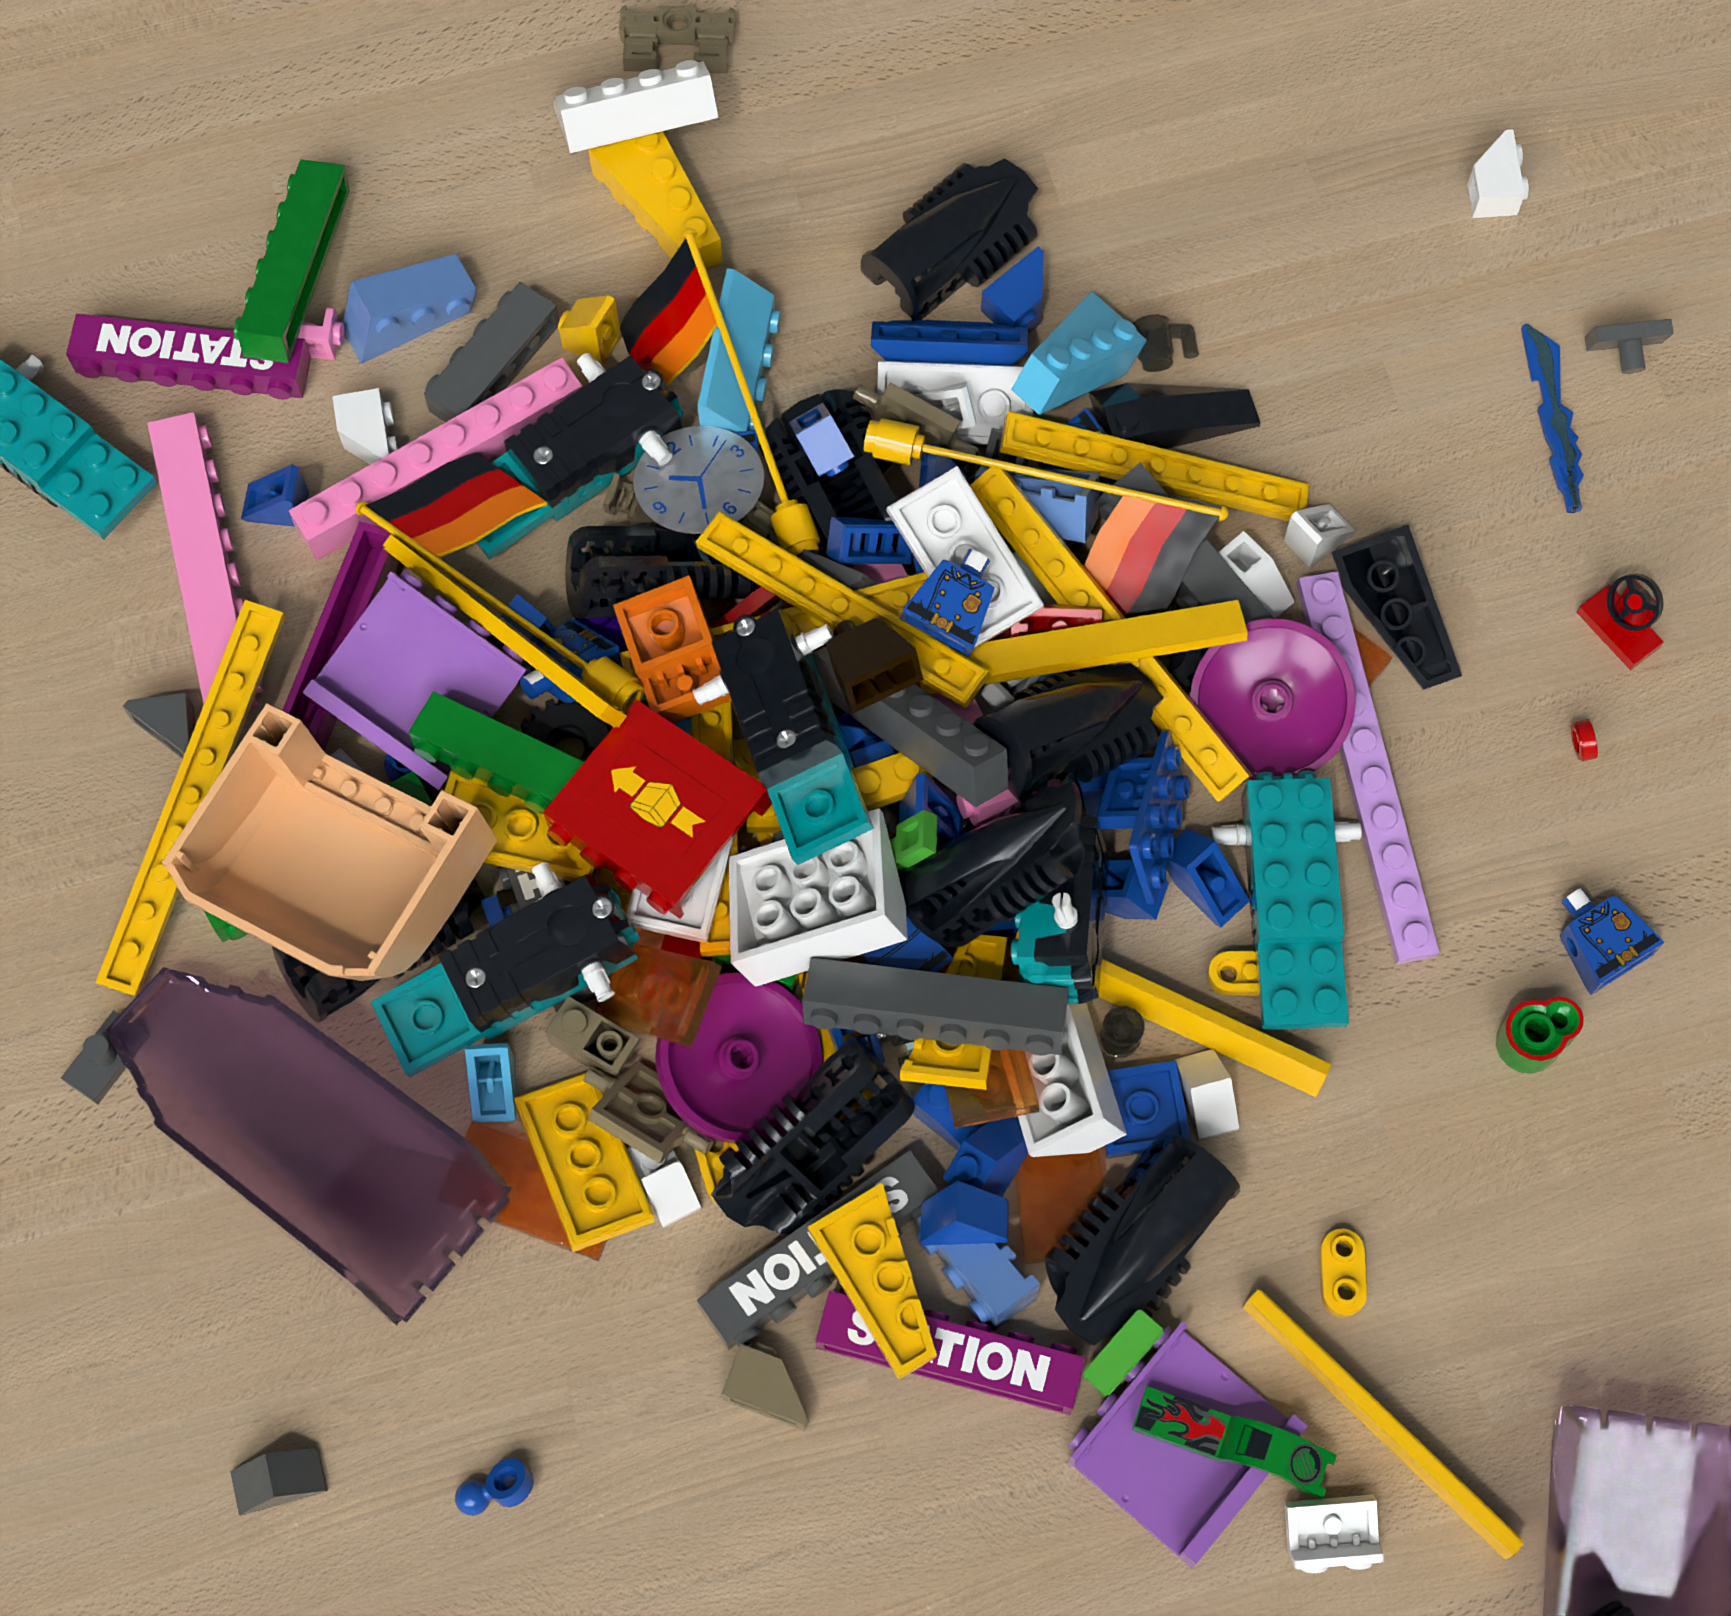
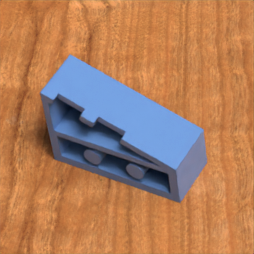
(405, 304)
(1066, 507)
(988, 1278)

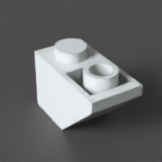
(1497, 181)
(364, 424)
(1258, 573)

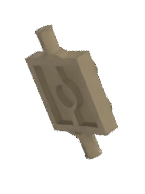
(906, 408)
(640, 1113)

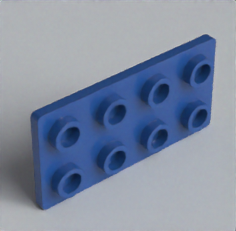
(1149, 799)

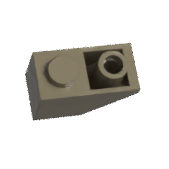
(590, 1037)

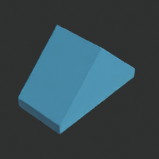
(491, 1082)

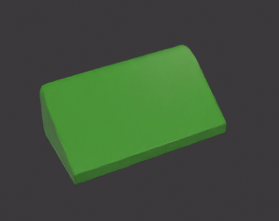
(1123, 1353)

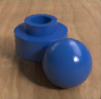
(507, 1484)

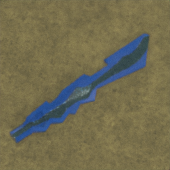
(1555, 419)

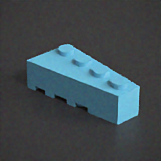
(1079, 356)

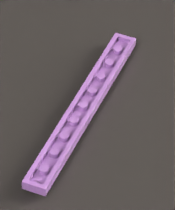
(1373, 784)

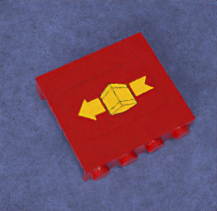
(654, 807)

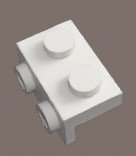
(1333, 1533)

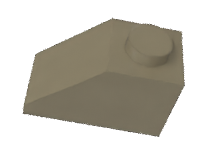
(764, 1386)

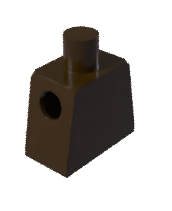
(871, 662)

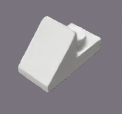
(665, 1186)

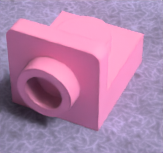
(323, 340)

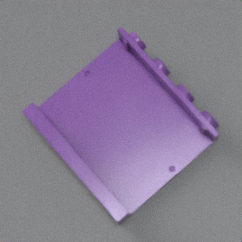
(400, 656)
(1165, 1488)

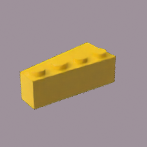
(657, 192)

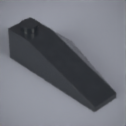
(1172, 414)
(1396, 598)

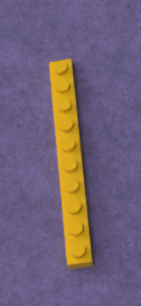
(1073, 585)
(204, 759)

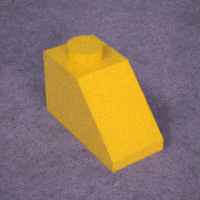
(591, 327)

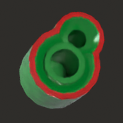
(1538, 1033)

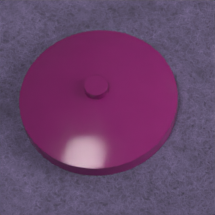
(1277, 697)
(742, 1059)

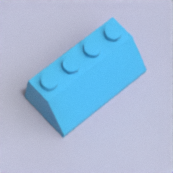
(750, 322)

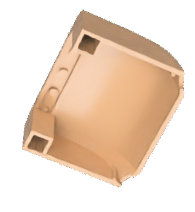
(326, 855)

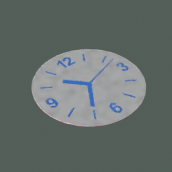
(706, 475)

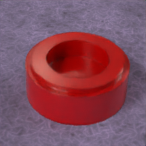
(1584, 740)

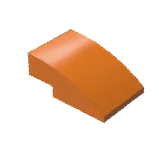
(670, 648)

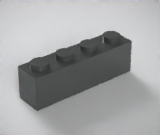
(494, 353)

